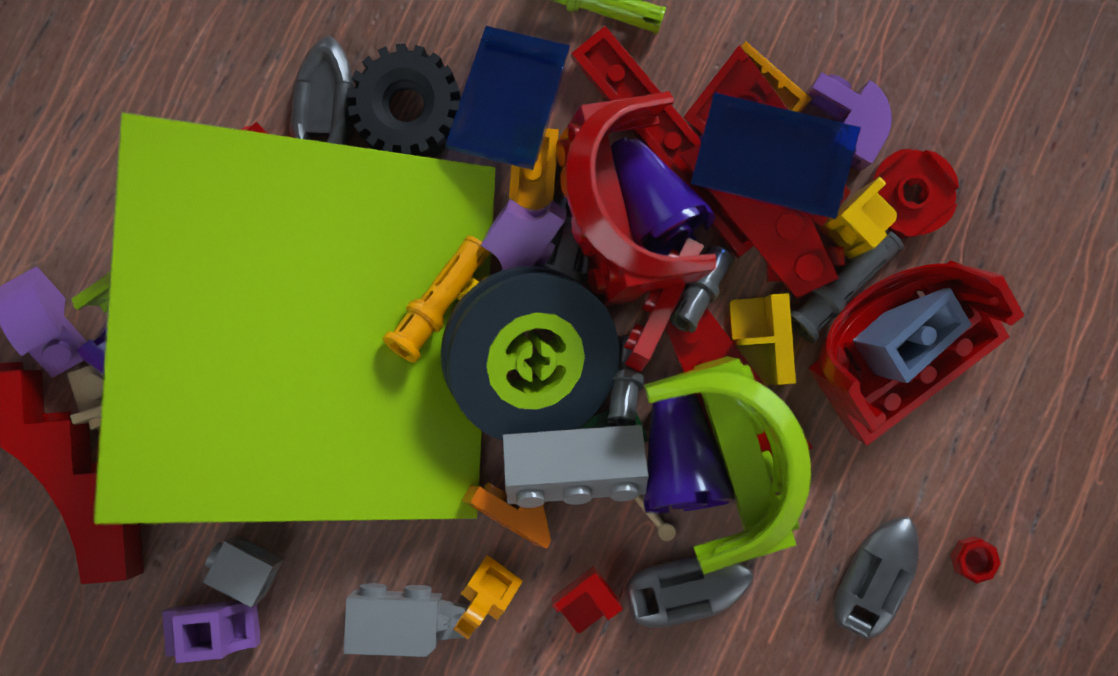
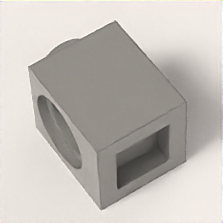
(241, 570)

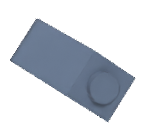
(912, 335)

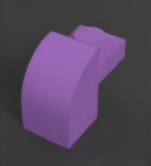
(863, 109)
(36, 322)

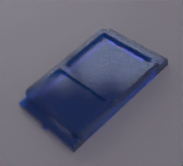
(508, 98)
(775, 156)

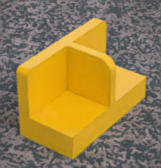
(861, 221)
(764, 336)

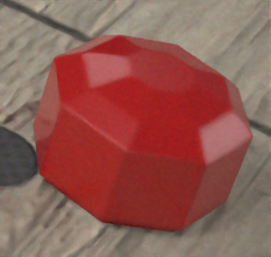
(975, 559)

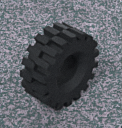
(387, 77)

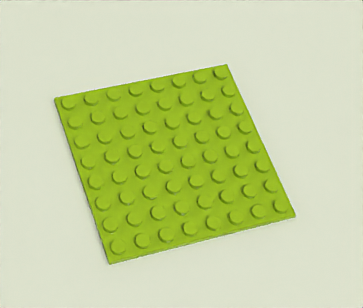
(256, 323)

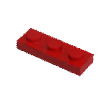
(660, 306)

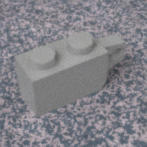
(398, 621)

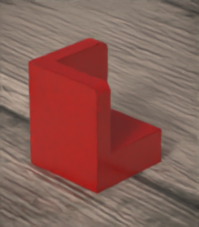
(587, 600)

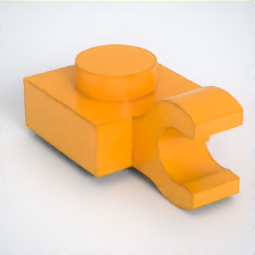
(489, 592)

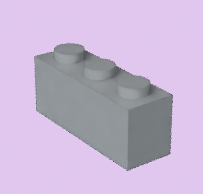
(575, 465)

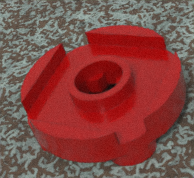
(937, 195)

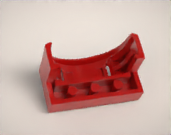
(599, 222)
(875, 403)

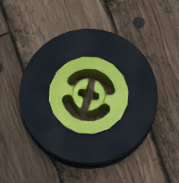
(487, 342)

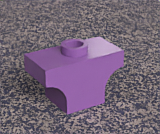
(524, 235)
(210, 630)

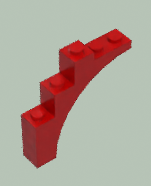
(62, 462)

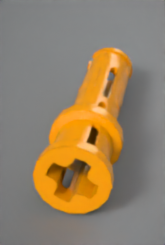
(427, 313)

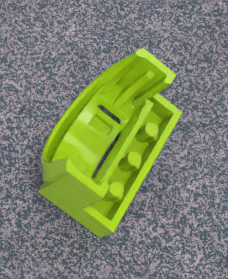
(738, 413)

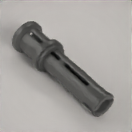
(833, 297)

